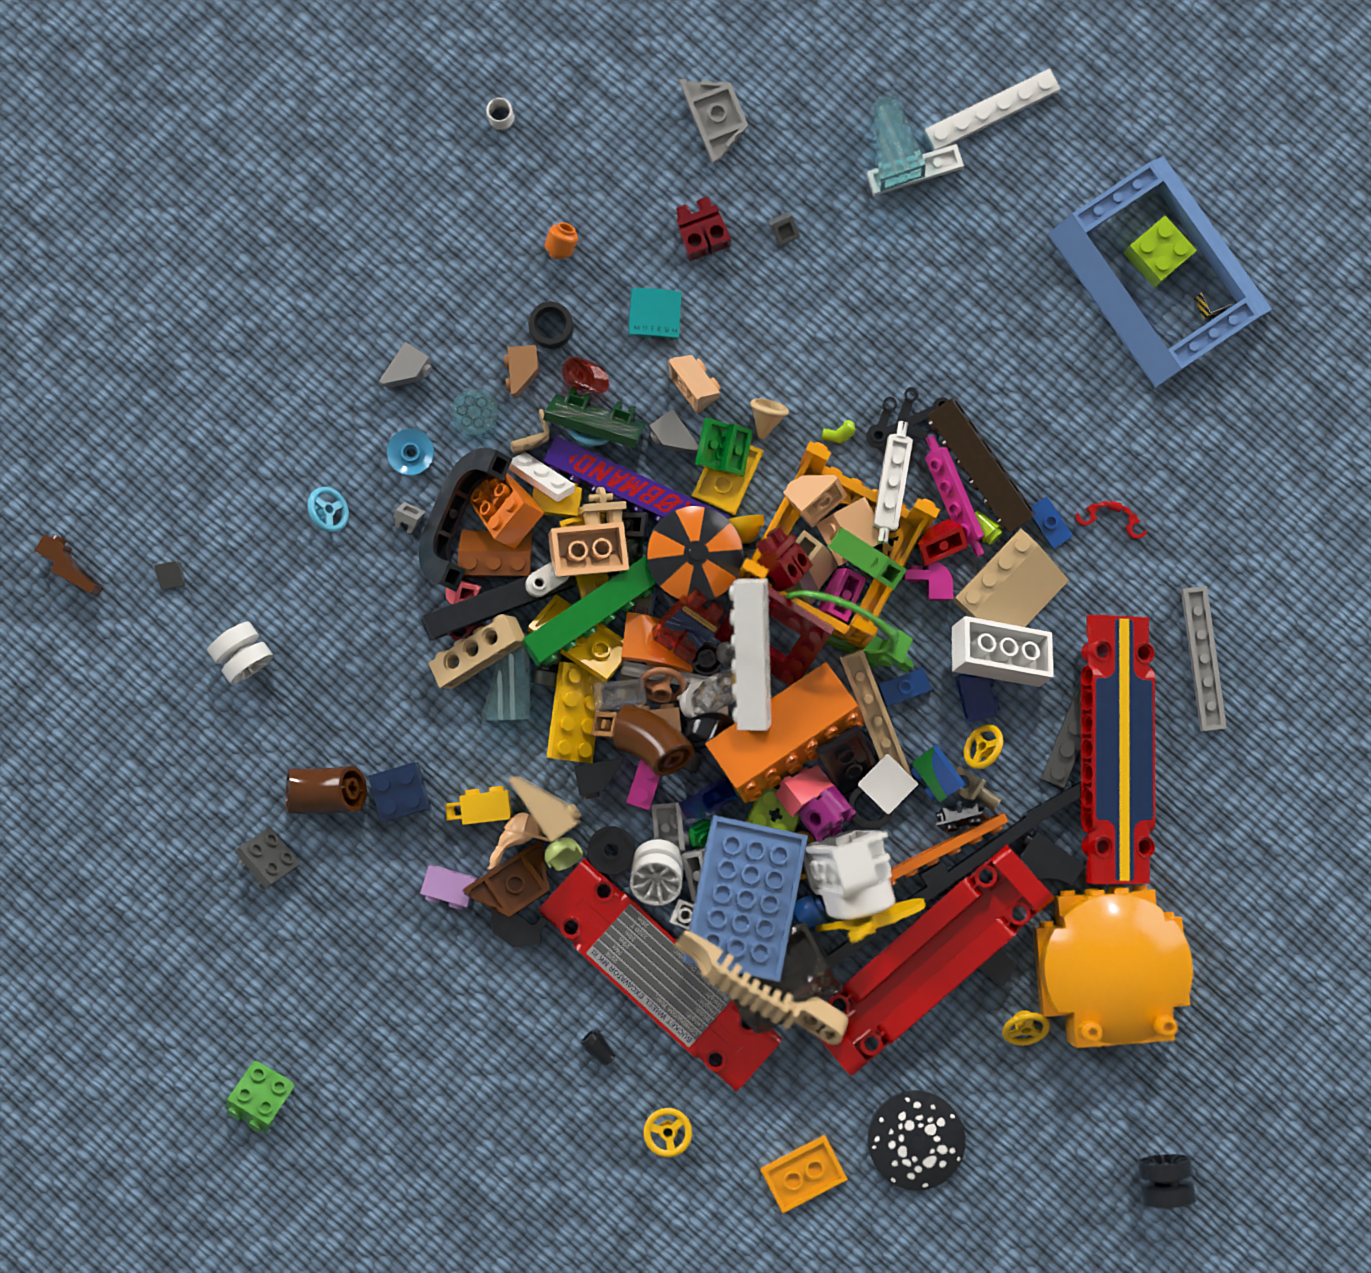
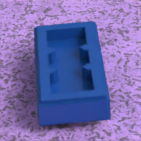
(1050, 523)
(904, 687)

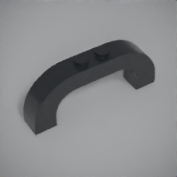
(449, 510)

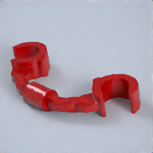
(1114, 506)

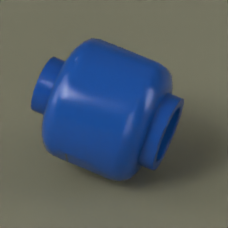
(809, 910)

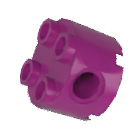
(826, 814)

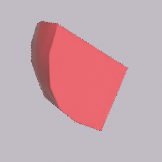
(466, 590)

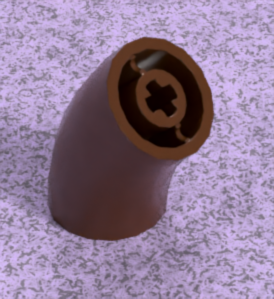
(651, 740)
(325, 790)

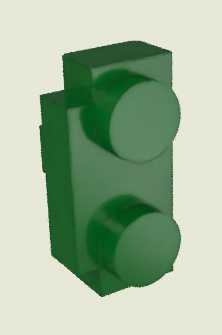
(699, 833)

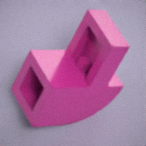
(937, 578)

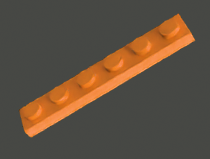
(950, 846)

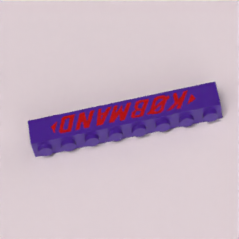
(623, 483)

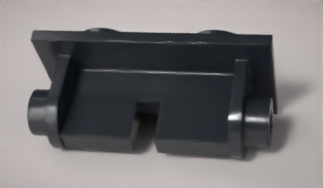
(970, 816)

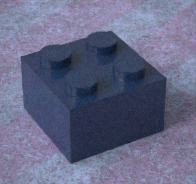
(399, 792)

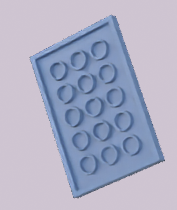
(748, 894)

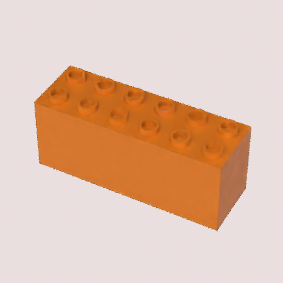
(801, 720)

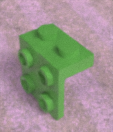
(258, 1097)

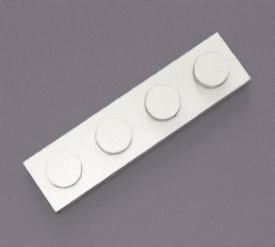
(937, 164)

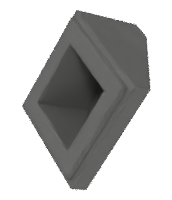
(783, 228)
(170, 575)

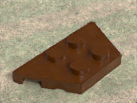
(512, 883)

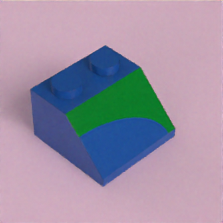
(936, 774)

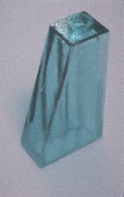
(896, 148)
(510, 688)

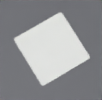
(887, 784)

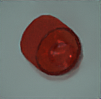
(583, 374)

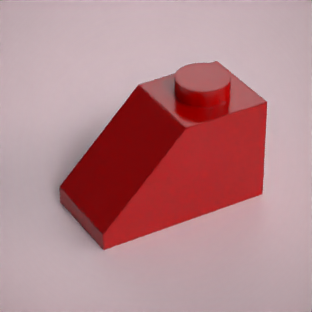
(942, 541)

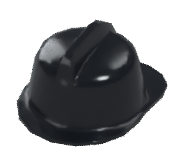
(706, 727)

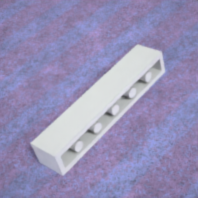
(751, 654)

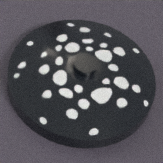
(916, 1140)

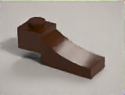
(64, 566)

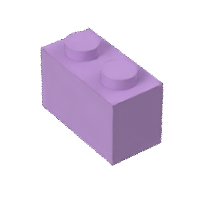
(447, 886)

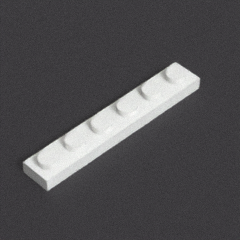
(992, 110)

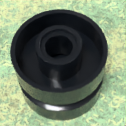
(1166, 1181)

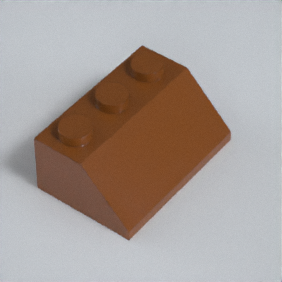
(489, 558)

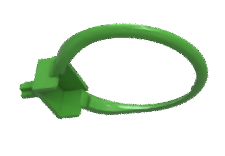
(878, 651)

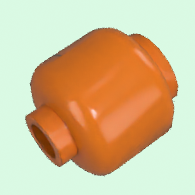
(561, 240)

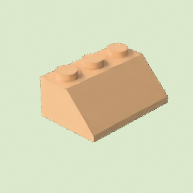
(588, 549)

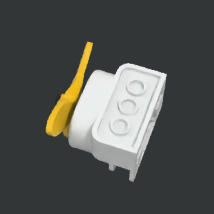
(855, 883)

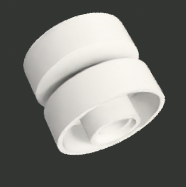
(239, 651)
(657, 872)

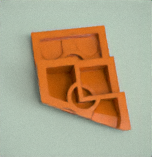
(640, 646)

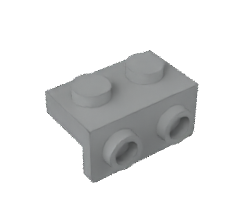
(668, 824)

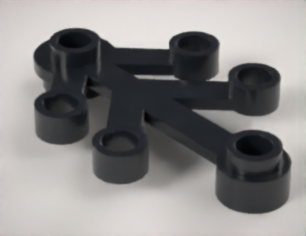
(903, 416)

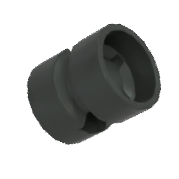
(547, 675)

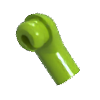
(841, 434)

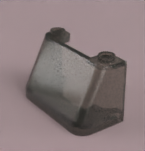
(804, 975)

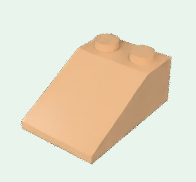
(693, 382)

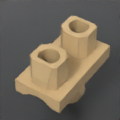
(612, 509)

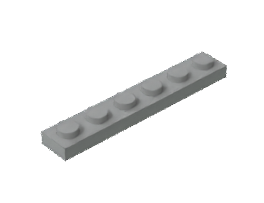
(1203, 658)

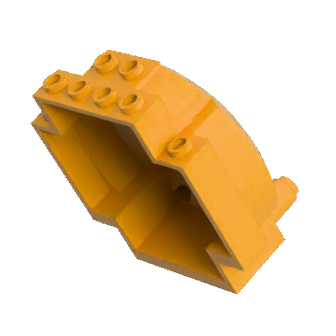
(1112, 966)

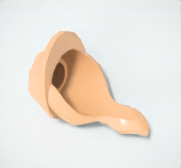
(517, 831)

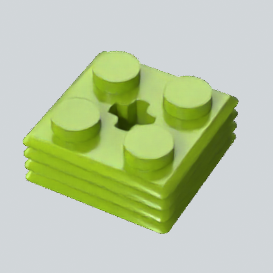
(760, 812)

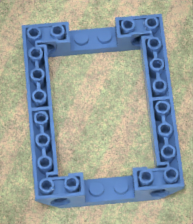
(1115, 302)

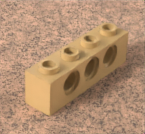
(509, 639)

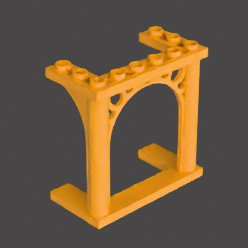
(911, 526)

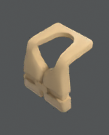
(531, 442)

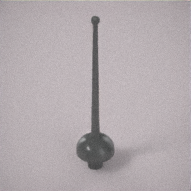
(725, 653)

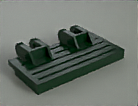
(595, 420)

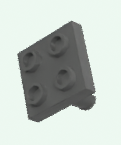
(266, 858)

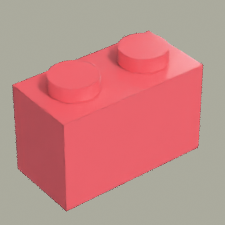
(800, 789)

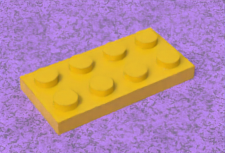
(597, 654)
(573, 715)

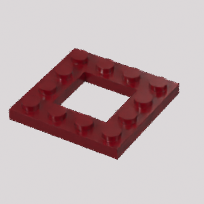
(812, 637)

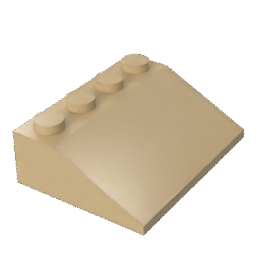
(1012, 584)
(550, 811)

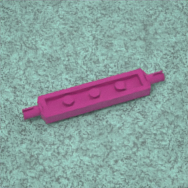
(953, 493)

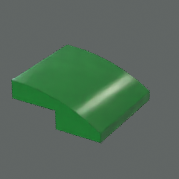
(723, 447)

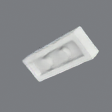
(541, 477)

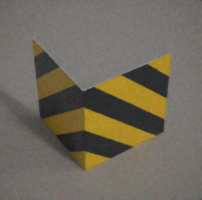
(1203, 308)

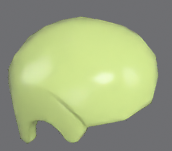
(563, 853)

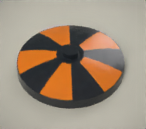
(693, 552)

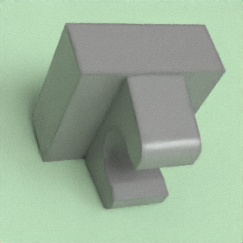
(409, 515)

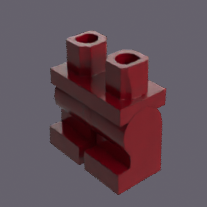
(701, 225)
(783, 559)

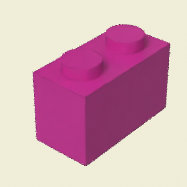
(844, 585)
(643, 787)

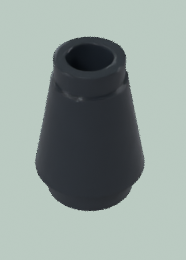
(597, 1046)

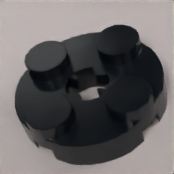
(611, 864)

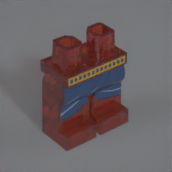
(687, 625)

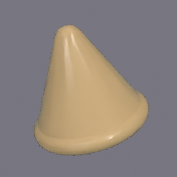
(767, 415)

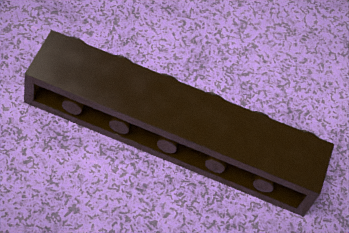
(981, 464)

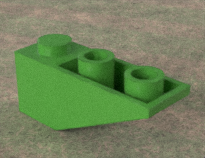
(867, 558)

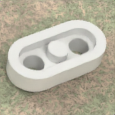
(548, 577)

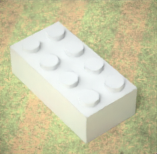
(1002, 651)

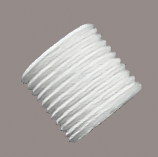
(500, 103)

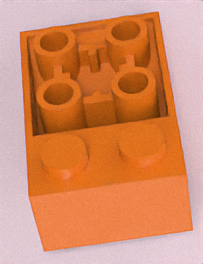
(505, 509)

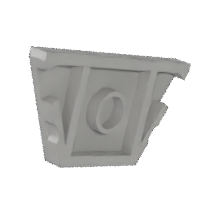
(715, 115)

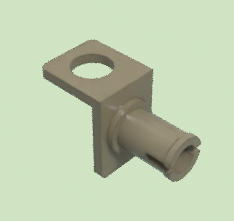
(976, 790)

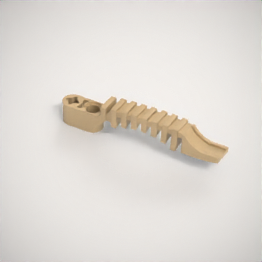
(812, 1015)

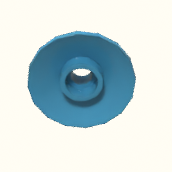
(409, 440)

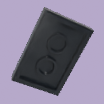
(846, 759)

